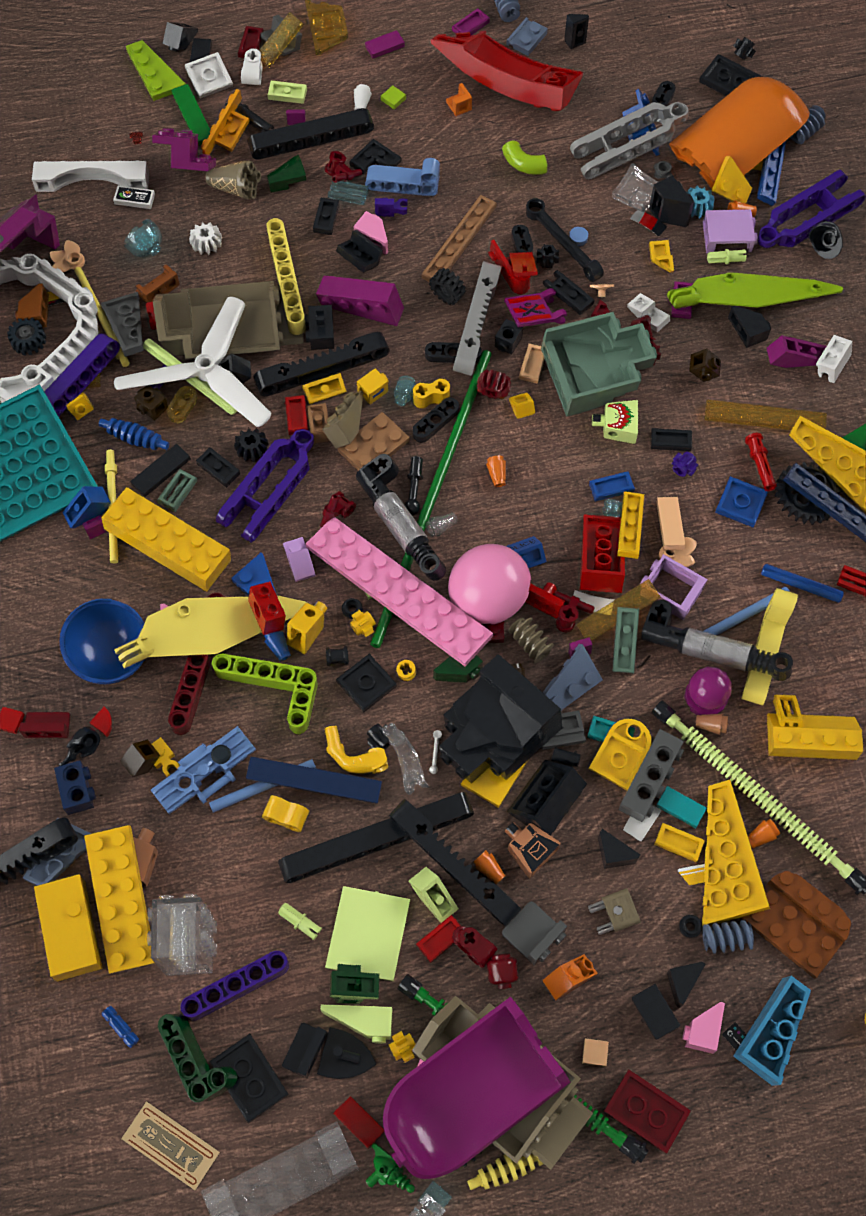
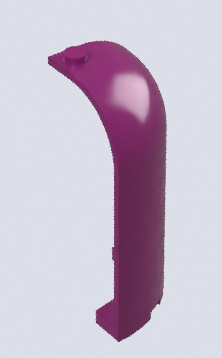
(470, 1093)

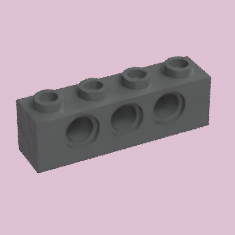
(663, 744)

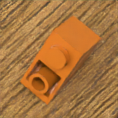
(569, 976)

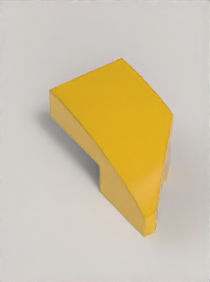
(661, 255)

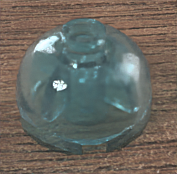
(144, 240)

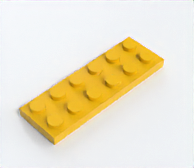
(119, 898)

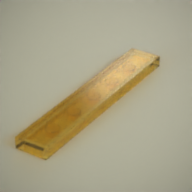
(759, 415)

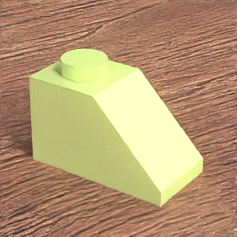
(433, 894)

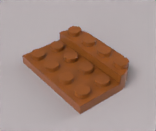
(801, 922)

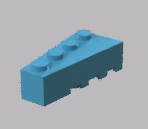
(773, 1032)

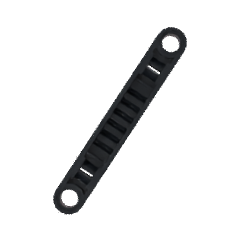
(273, 380)
(53, 838)
(501, 905)

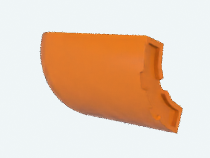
(742, 126)

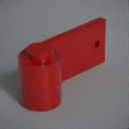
(522, 264)
(518, 284)

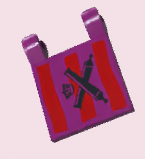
(533, 309)

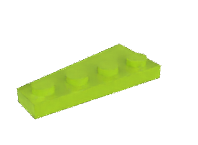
(153, 70)

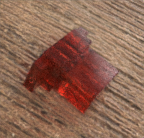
(136, 136)

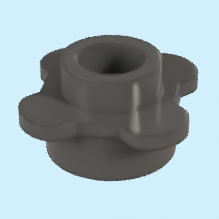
(662, 170)

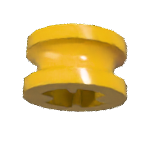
(409, 676)

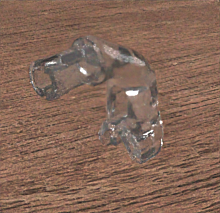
(408, 758)

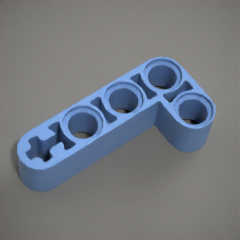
(405, 180)

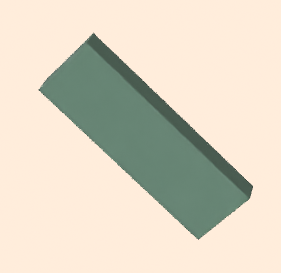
(625, 640)

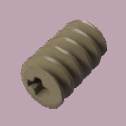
(530, 639)

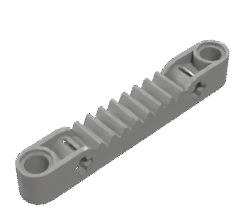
(470, 342)

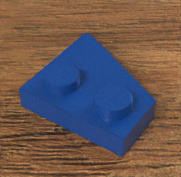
(252, 574)

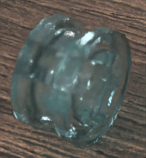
(612, 508)

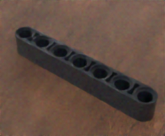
(310, 133)

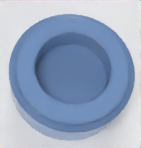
(579, 235)

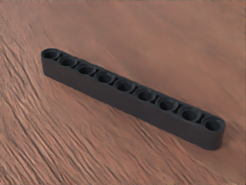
(370, 839)

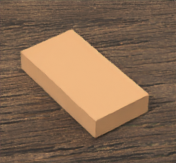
(532, 364)

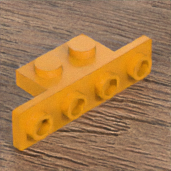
(228, 127)

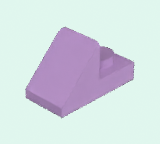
(299, 559)

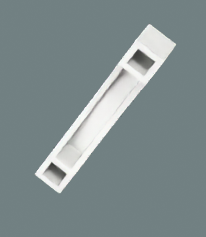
(57, 174)

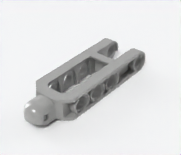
(614, 157)

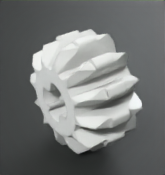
(205, 238)

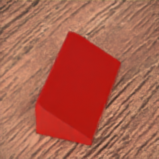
(359, 1122)

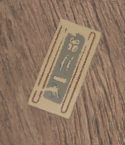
(170, 1145)

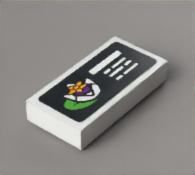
(134, 197)

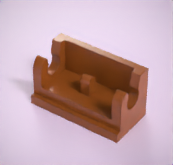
(160, 285)

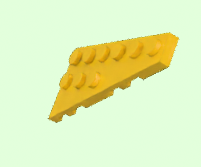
(836, 456)
(730, 871)

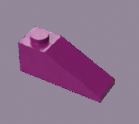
(793, 352)

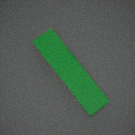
(191, 112)

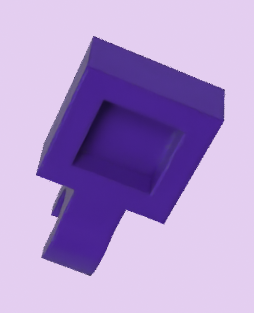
(387, 207)

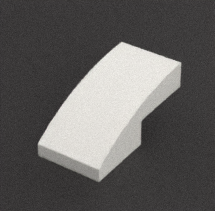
(643, 306)

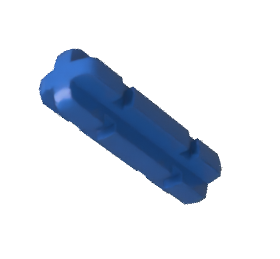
(120, 1026)

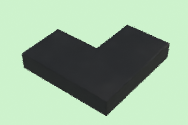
(374, 154)

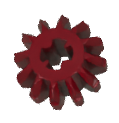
(493, 384)

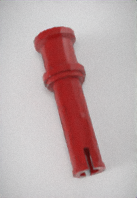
(759, 455)

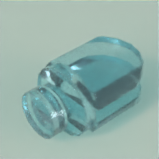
(404, 390)

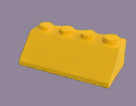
(817, 738)

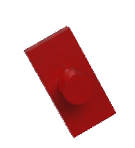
(544, 599)

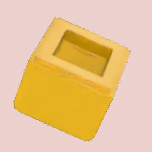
(522, 405)

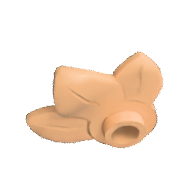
(66, 258)
(682, 556)

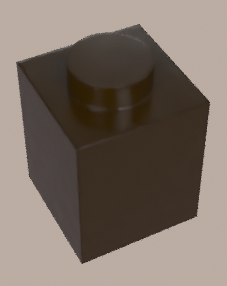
(140, 758)

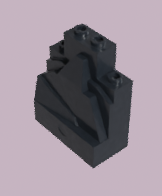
(498, 723)

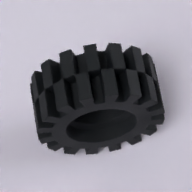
(447, 286)

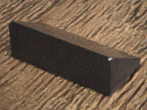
(576, 30)

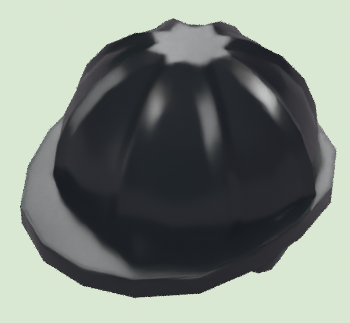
(826, 239)

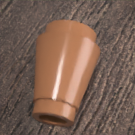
(713, 723)

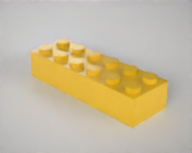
(166, 539)

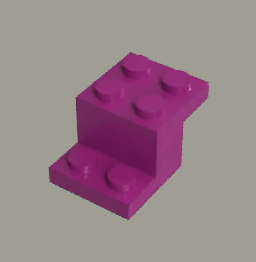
(184, 149)

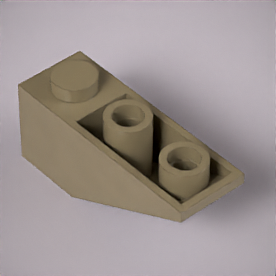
(345, 422)

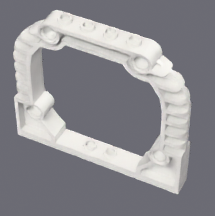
(32, 271)

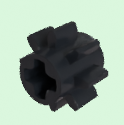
(744, 48)
(547, 256)
(377, 738)

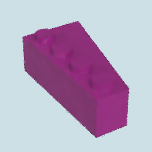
(362, 298)

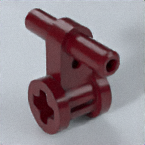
(338, 168)
(337, 505)
(568, 614)

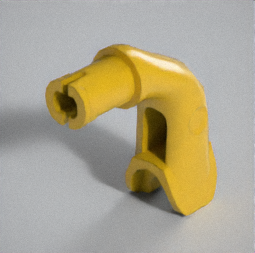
(373, 761)

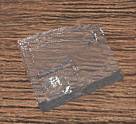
(635, 189)

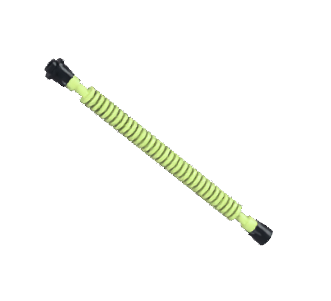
(852, 876)

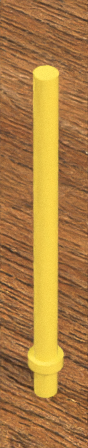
(101, 315)

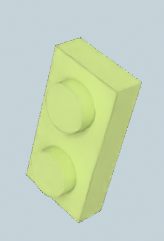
(287, 92)

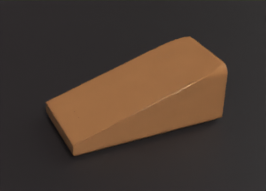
(317, 420)

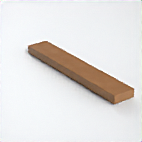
(461, 237)

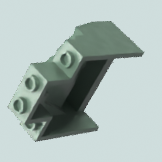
(596, 360)

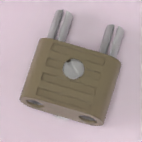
(619, 909)

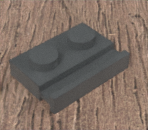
(570, 734)

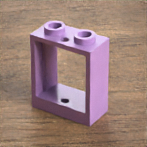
(683, 574)

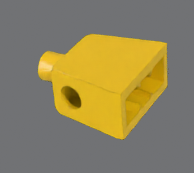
(306, 626)

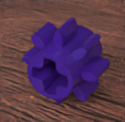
(684, 464)

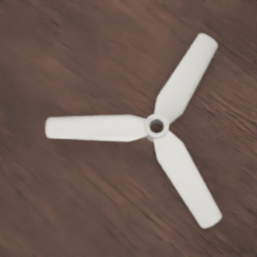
(207, 368)

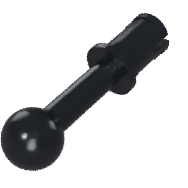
(414, 475)

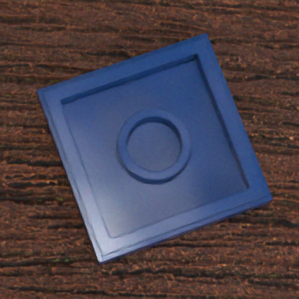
(741, 502)

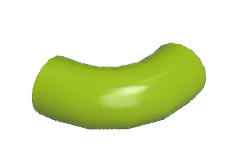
(524, 162)

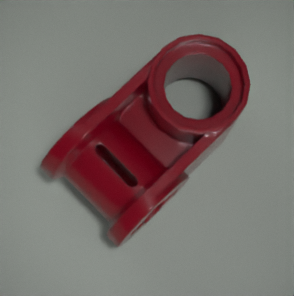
(477, 947)

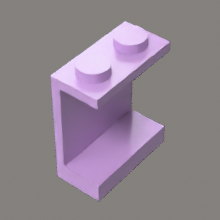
(729, 228)

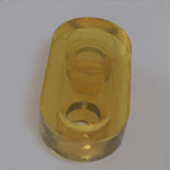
(182, 406)

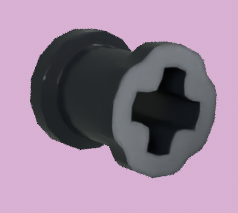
(337, 656)

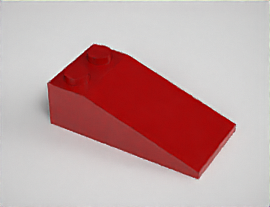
(600, 565)

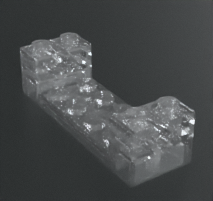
(285, 1177)

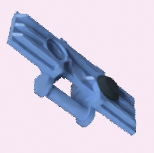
(199, 764)

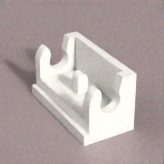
(834, 357)

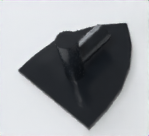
(344, 1056)

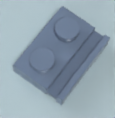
(527, 36)

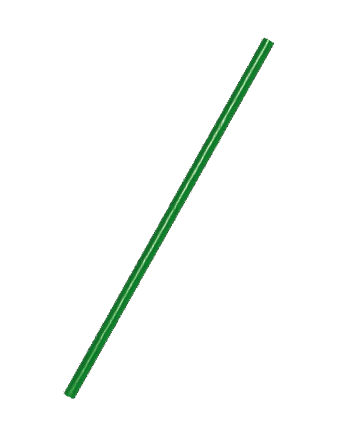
(437, 482)

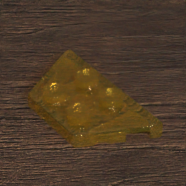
(326, 25)

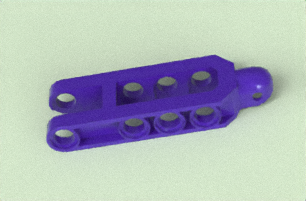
(821, 195)
(294, 448)

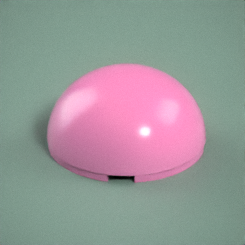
(489, 583)

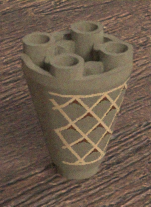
(236, 179)

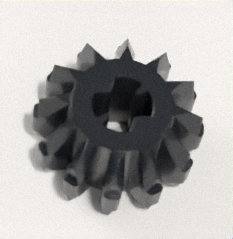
(251, 444)

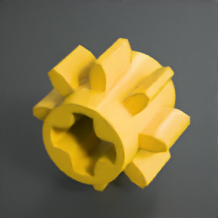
(362, 623)
(402, 1046)

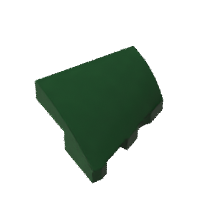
(287, 173)

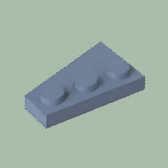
(574, 679)
(49, 870)

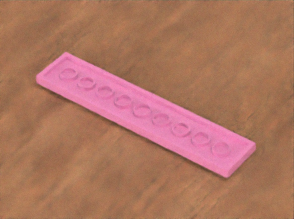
(399, 591)

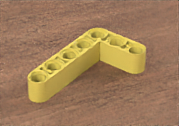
(769, 640)

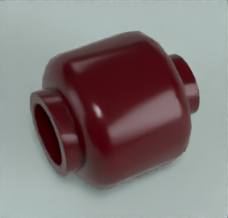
(502, 970)

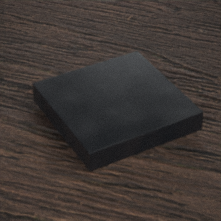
(366, 682)

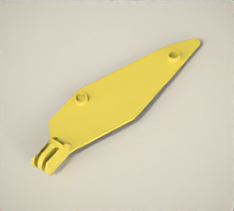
(198, 628)

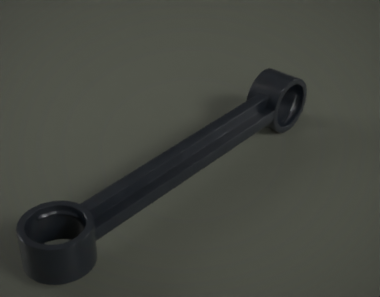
(591, 268)

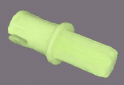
(726, 256)
(299, 920)

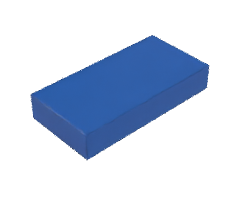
(611, 486)

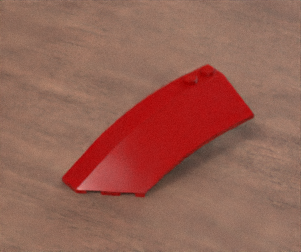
(509, 71)

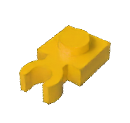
(166, 754)

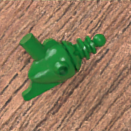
(388, 1171)

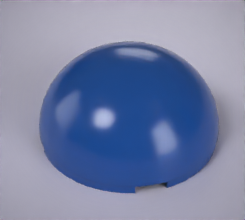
(93, 634)

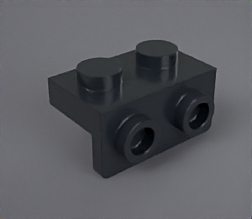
(360, 252)

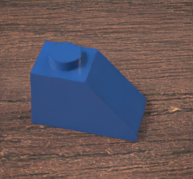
(86, 505)

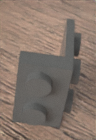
(534, 933)

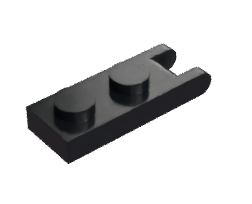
(569, 293)

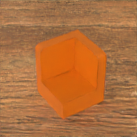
(460, 102)

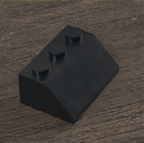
(548, 796)

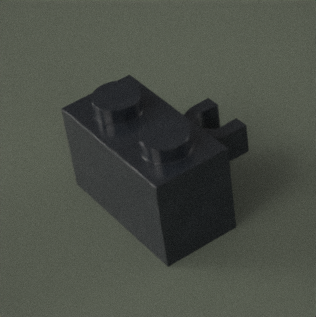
(320, 327)

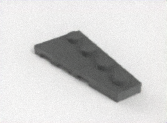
(125, 320)

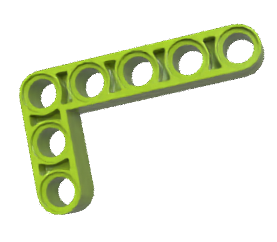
(273, 680)

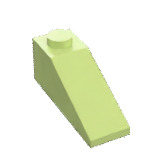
(368, 1021)

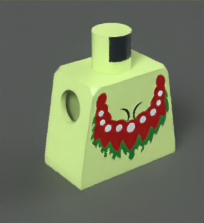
(619, 421)

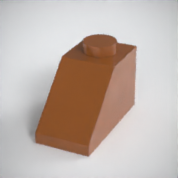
(34, 305)

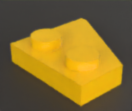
(731, 182)

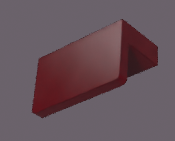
(46, 725)

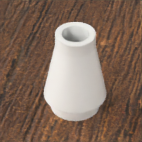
(361, 96)

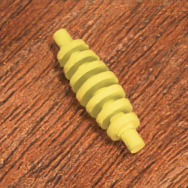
(502, 1170)

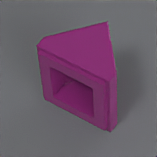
(296, 116)
(94, 527)

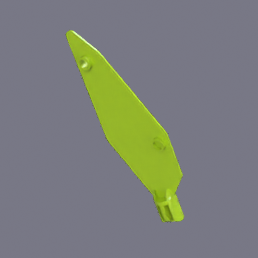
(749, 290)

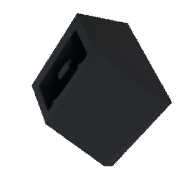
(671, 202)

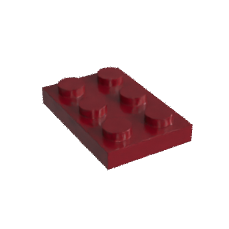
(647, 1111)

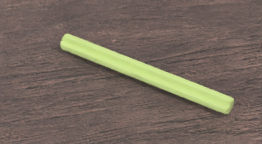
(203, 386)

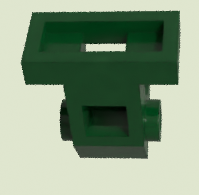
(352, 986)

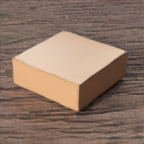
(595, 1052)

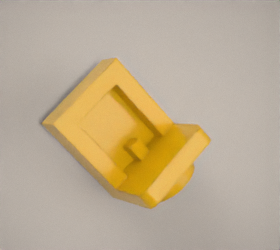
(80, 406)

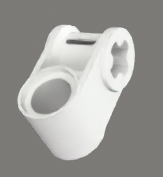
(252, 68)

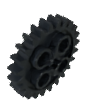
(789, 496)

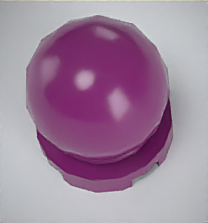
(708, 691)

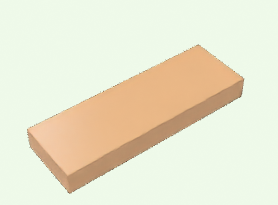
(670, 523)

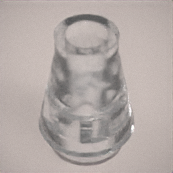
(438, 525)

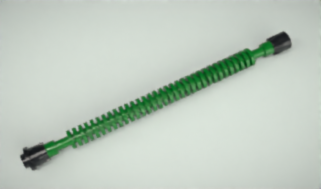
(627, 1143)

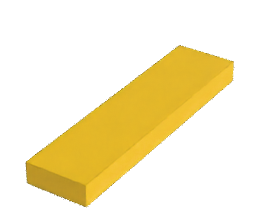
(631, 525)

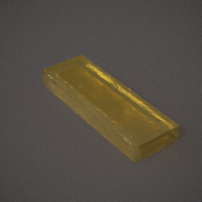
(280, 39)

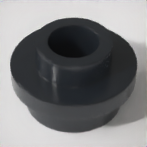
(351, 603)
(693, 920)

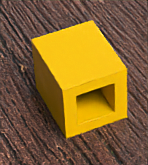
(373, 385)

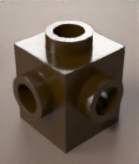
(705, 365)
(150, 402)

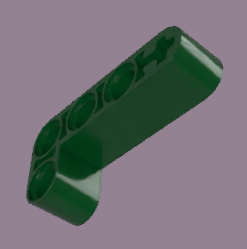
(174, 1030)

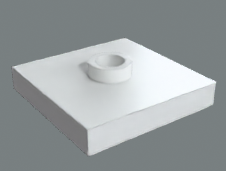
(208, 75)

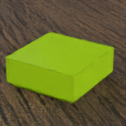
(393, 97)

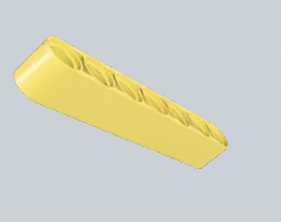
(286, 276)

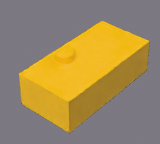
(67, 928)

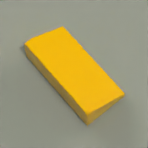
(324, 388)

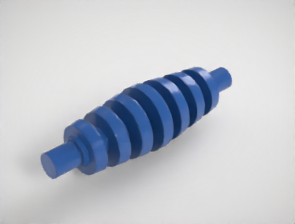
(134, 434)

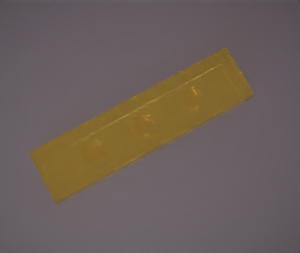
(606, 617)

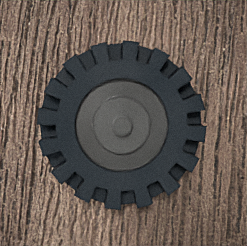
(26, 336)

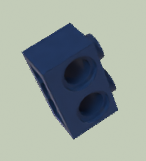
(69, 789)

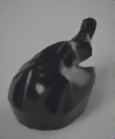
(84, 742)

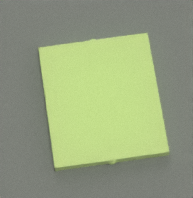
(368, 932)

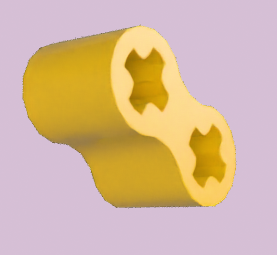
(431, 393)
(285, 813)

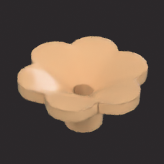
(601, 288)

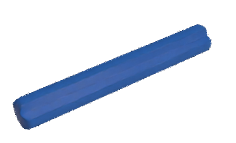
(802, 583)

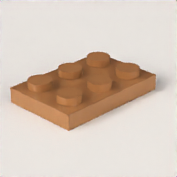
(375, 438)

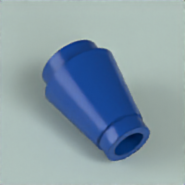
(278, 645)

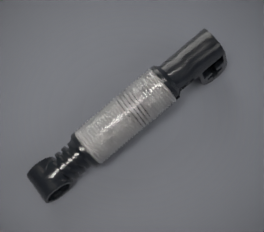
(397, 516)
(710, 646)

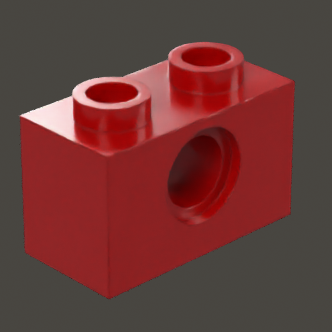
(266, 608)

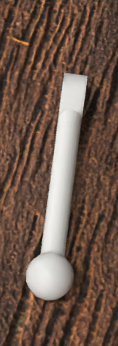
(437, 735)

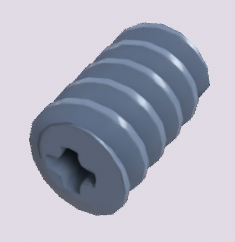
(508, 9)
(812, 125)
(728, 935)

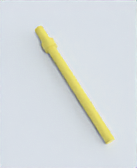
(111, 471)

